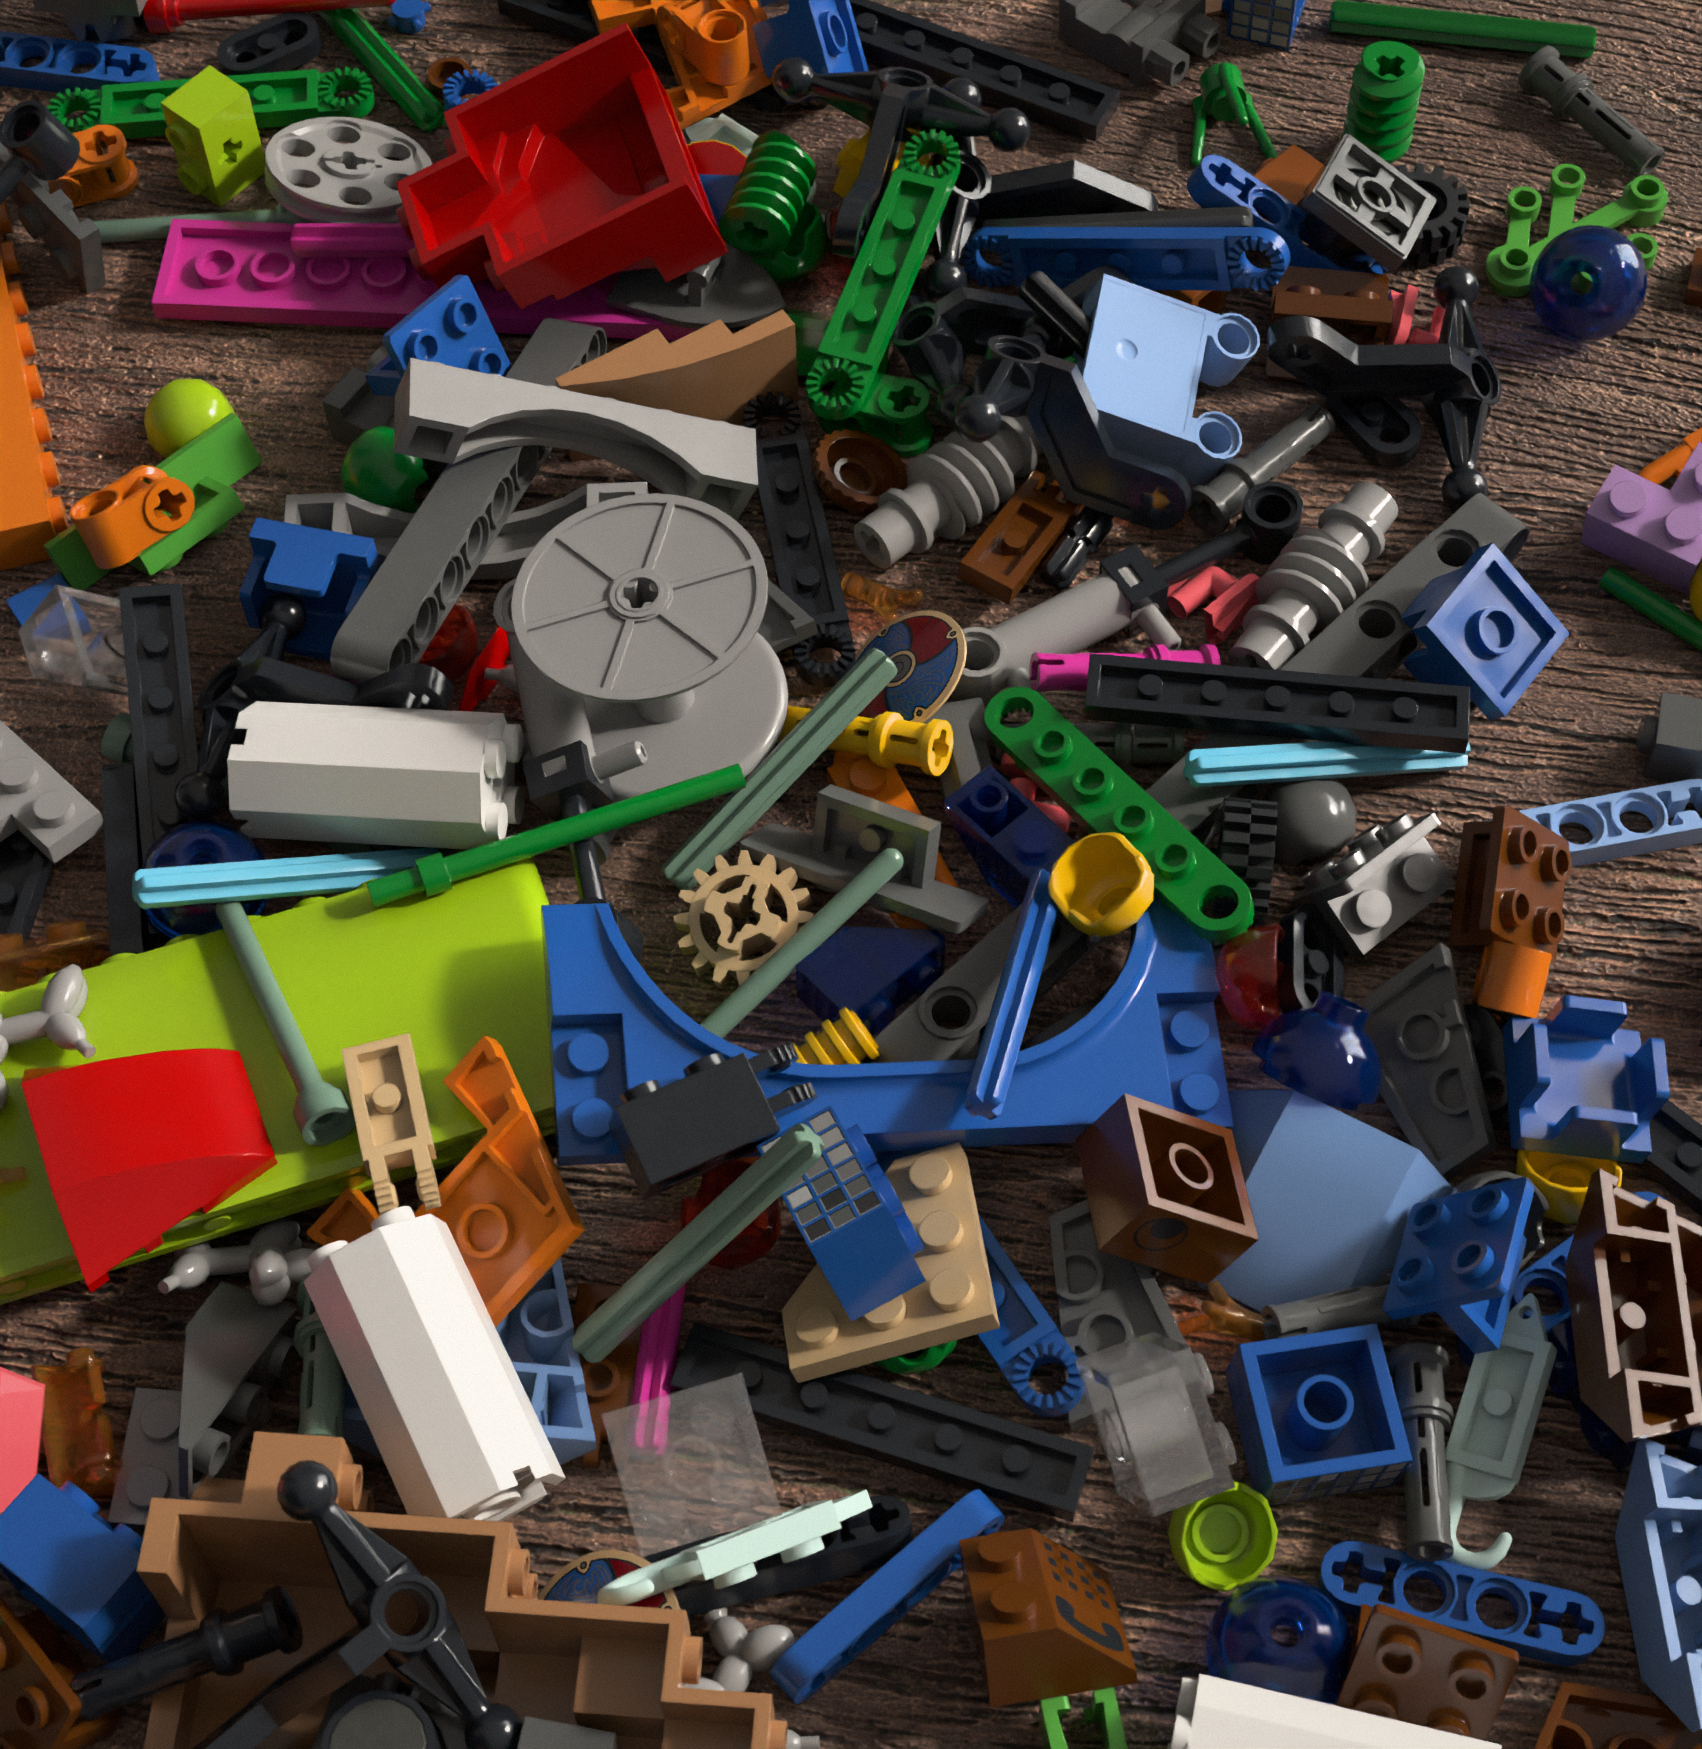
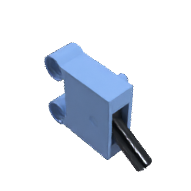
(1145, 366)

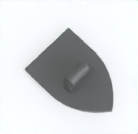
(722, 289)

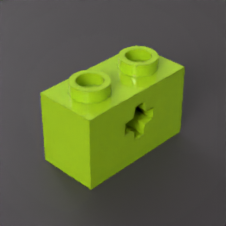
(214, 136)

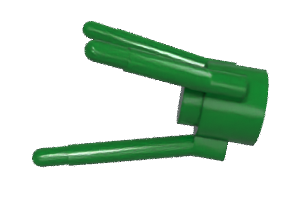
(1225, 99)

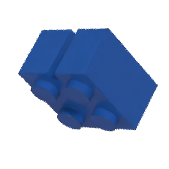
(77, 1568)

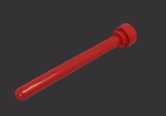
(167, 15)

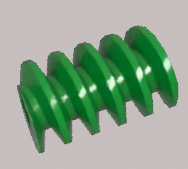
(1385, 98)
(768, 195)

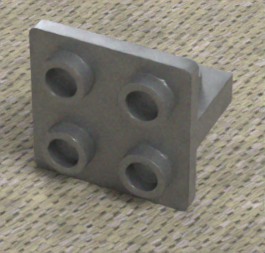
(1378, 883)

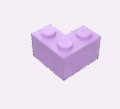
(1650, 525)

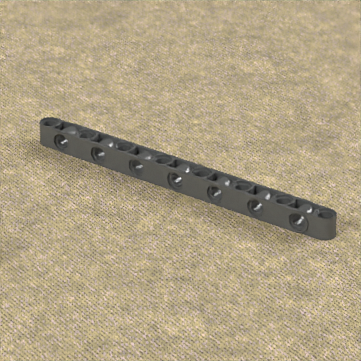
(1342, 649)

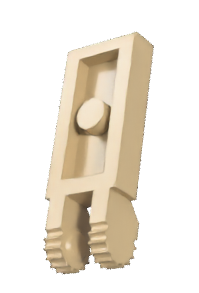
(391, 1117)

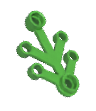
(1511, 264)

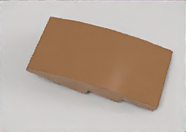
(698, 375)

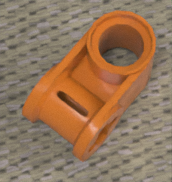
(709, 37)
(89, 177)
(129, 515)
(1511, 979)

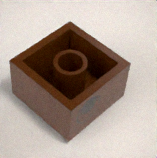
(1166, 1189)

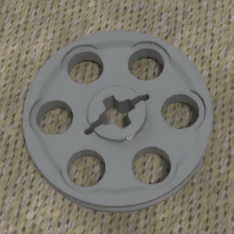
(341, 170)

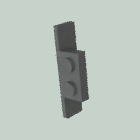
(849, 836)

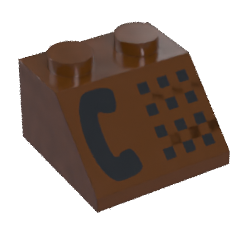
(1041, 1619)

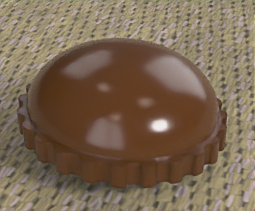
(857, 469)

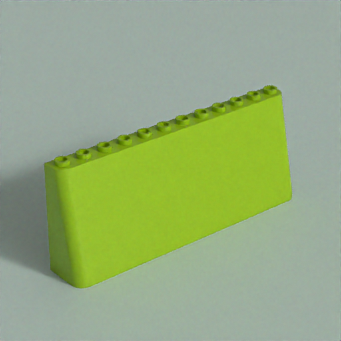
(351, 976)

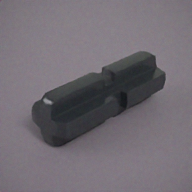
(1070, 552)

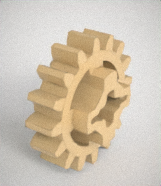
(720, 909)

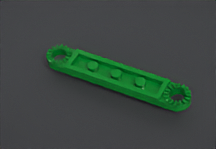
(275, 98)
(883, 275)
(1109, 801)

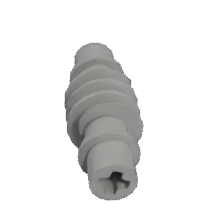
(948, 491)
(1315, 578)

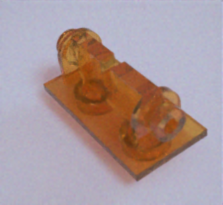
(64, 945)
(73, 1425)

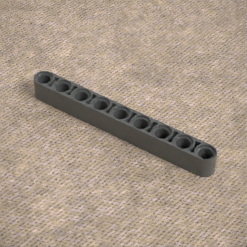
(453, 527)

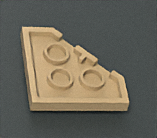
(946, 1307)

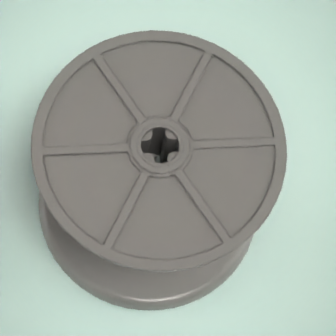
(656, 626)

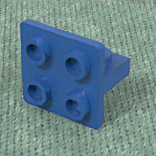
(443, 329)
(1463, 1260)

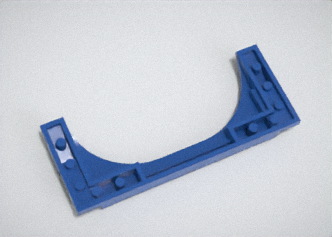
(1144, 1039)

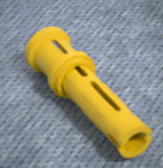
(889, 740)

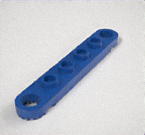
(1150, 255)
(1026, 1330)

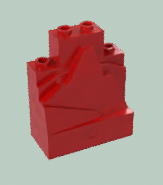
(562, 180)

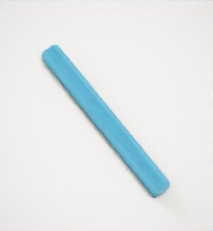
(1310, 762)
(267, 877)

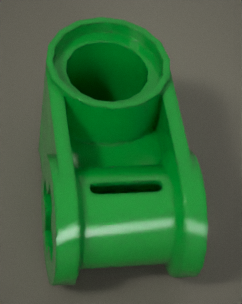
(887, 411)

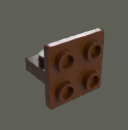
(1344, 300)
(1509, 884)
(1425, 1673)
(36, 1688)

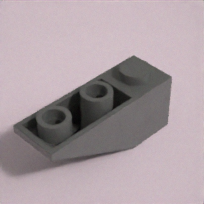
(229, 1367)

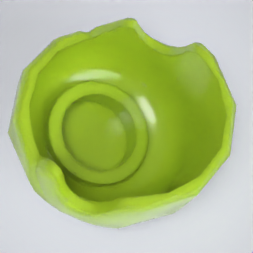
(182, 413)
(1224, 1538)

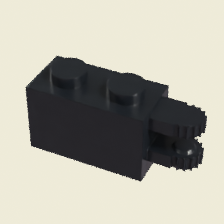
(703, 1118)

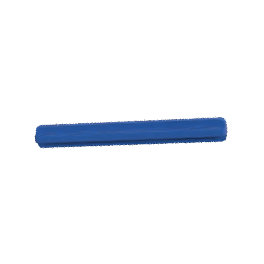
(1013, 1000)

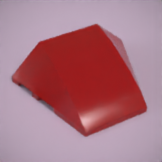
(143, 1146)

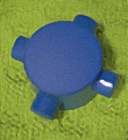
(408, 15)

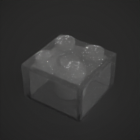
(1157, 1422)
(691, 1465)

